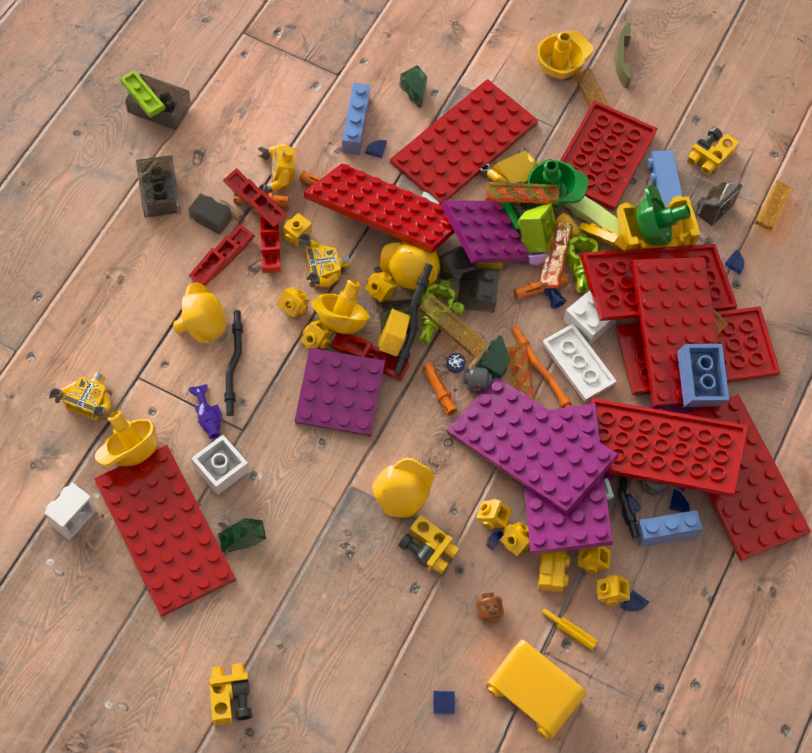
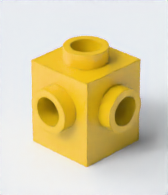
(295, 228)
(381, 286)
(293, 302)
(316, 335)
(494, 514)
(516, 538)
(594, 559)
(613, 590)

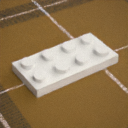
(579, 362)

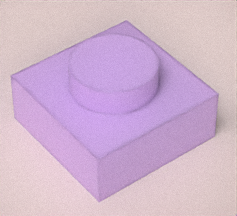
(536, 258)

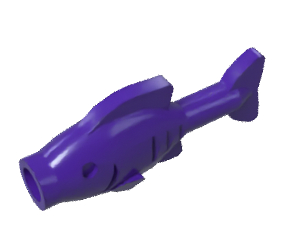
(208, 416)

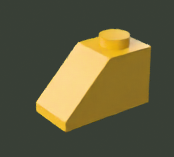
(394, 332)

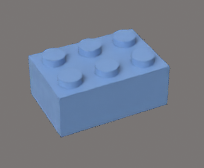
(703, 375)

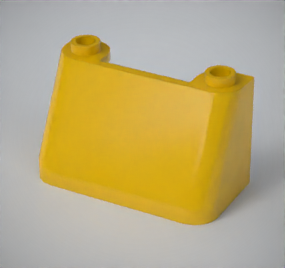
(683, 233)
(537, 688)

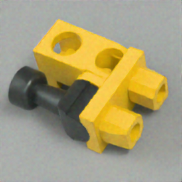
(709, 156)
(435, 545)
(229, 688)

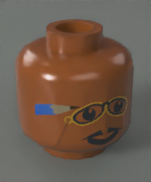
(489, 608)

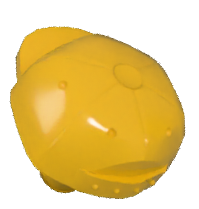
(563, 54)
(407, 263)
(341, 311)
(201, 315)
(129, 443)
(403, 488)

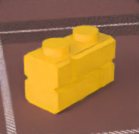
(552, 571)

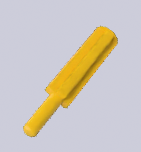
(572, 630)

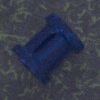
(555, 297)

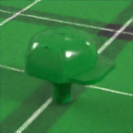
(554, 172)
(655, 219)

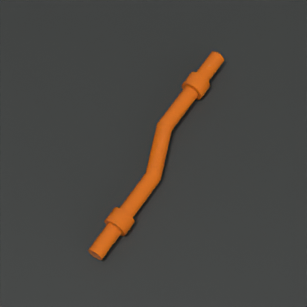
(563, 400)

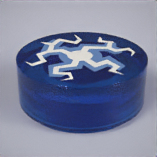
(455, 362)

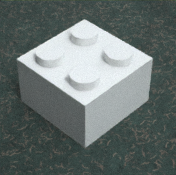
(585, 318)
(220, 464)
(70, 511)

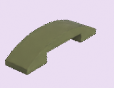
(623, 70)

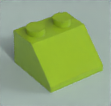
(537, 228)

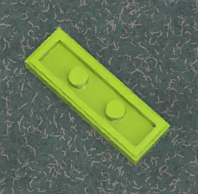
(142, 94)

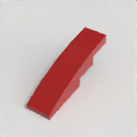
(255, 198)
(270, 248)
(219, 258)
(360, 347)

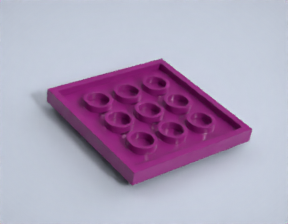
(485, 231)
(340, 392)

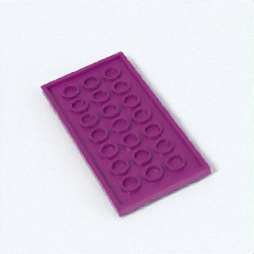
(532, 445)
(588, 521)

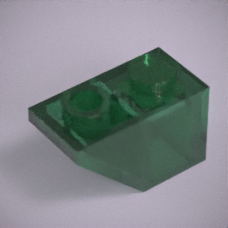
(415, 84)
(497, 359)
(242, 535)

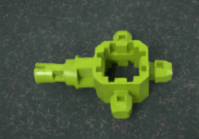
(582, 244)
(443, 291)

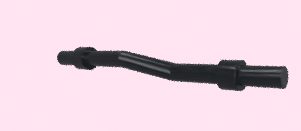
(422, 283)
(229, 395)
(629, 517)

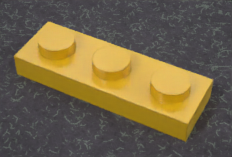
(604, 235)

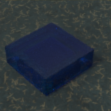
(443, 702)

